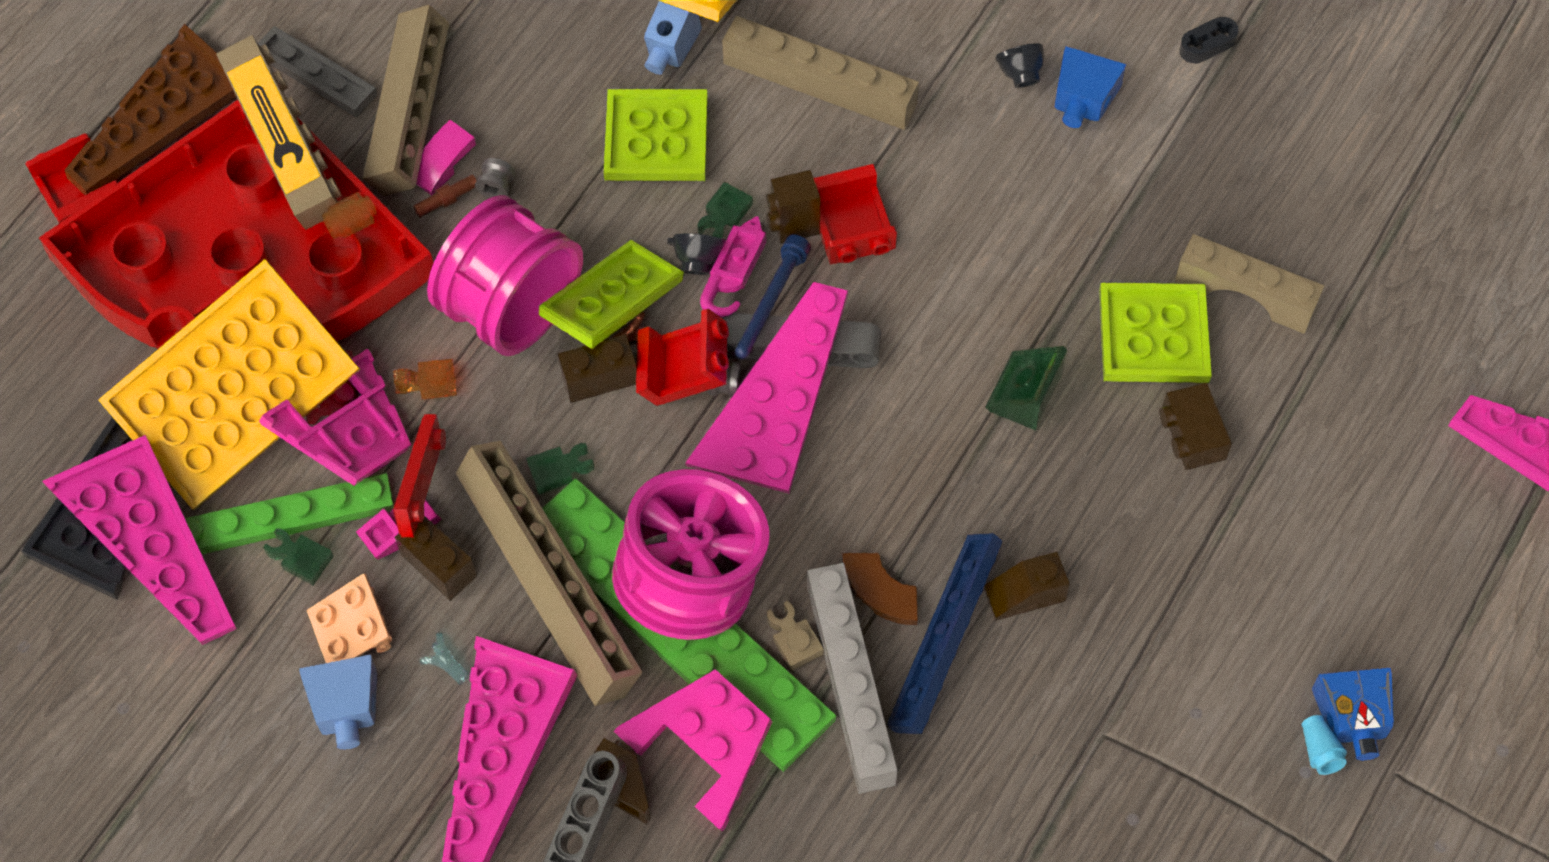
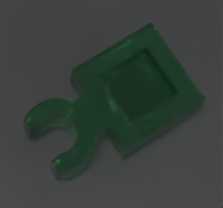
(724, 208)
(554, 469)
(302, 559)

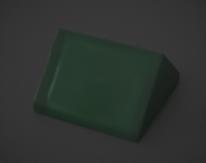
(1027, 385)

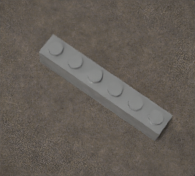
(851, 678)

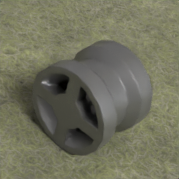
(495, 177)
(732, 382)

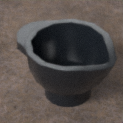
(1022, 64)
(696, 251)

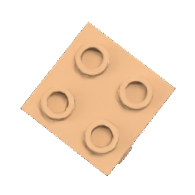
(349, 622)

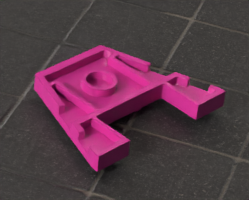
(353, 439)
(717, 726)

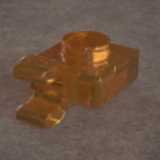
(433, 379)

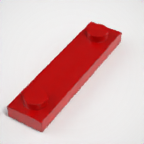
(418, 475)

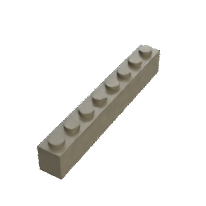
(548, 573)

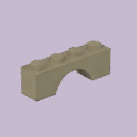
(1283, 294)

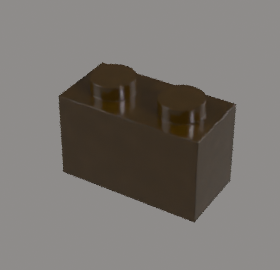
(794, 206)
(599, 369)
(1195, 426)
(437, 559)

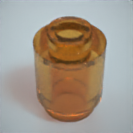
(349, 215)

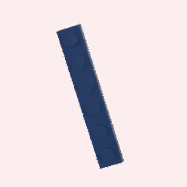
(944, 634)

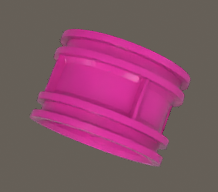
(500, 272)
(701, 519)

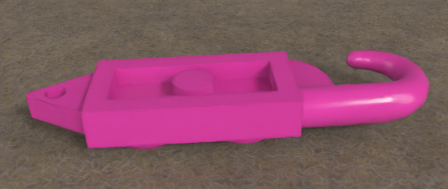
(734, 265)

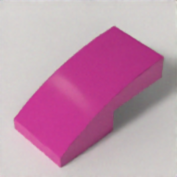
(441, 154)
(380, 531)

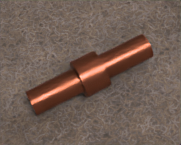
(445, 196)

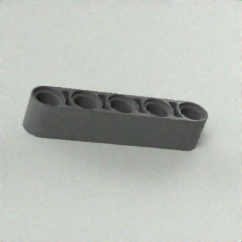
(854, 346)
(574, 820)

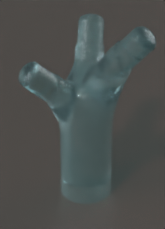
(445, 660)

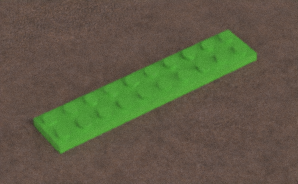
(798, 716)

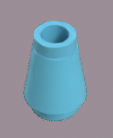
(1323, 747)

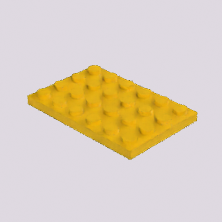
(218, 377)

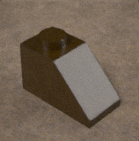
(1028, 586)
(632, 796)

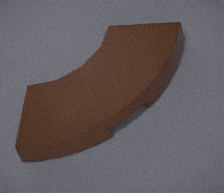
(880, 591)

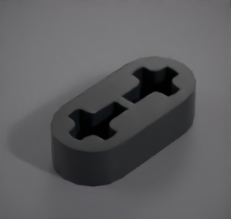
(1210, 42)

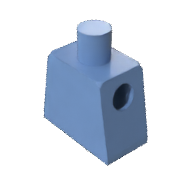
(670, 36)
(342, 697)

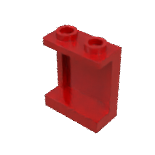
(50, 177)
(853, 215)
(682, 360)

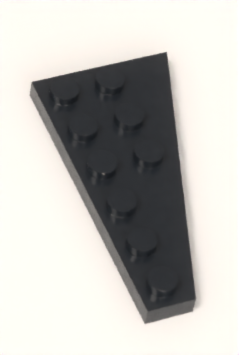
(67, 544)

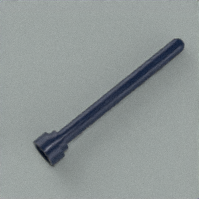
(793, 253)

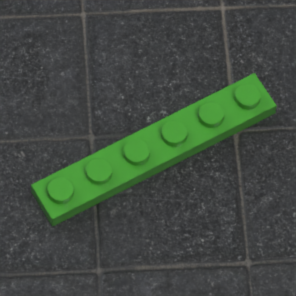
(291, 513)

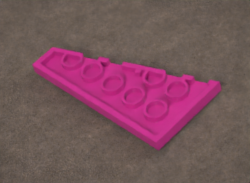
(769, 415)
(1507, 436)
(137, 518)
(502, 736)

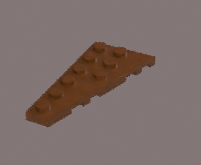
(159, 108)

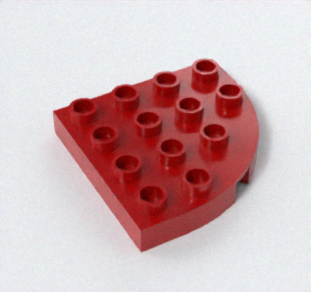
(205, 218)

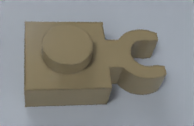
(795, 640)

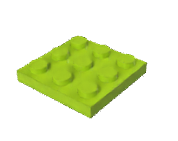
(656, 135)
(1154, 332)

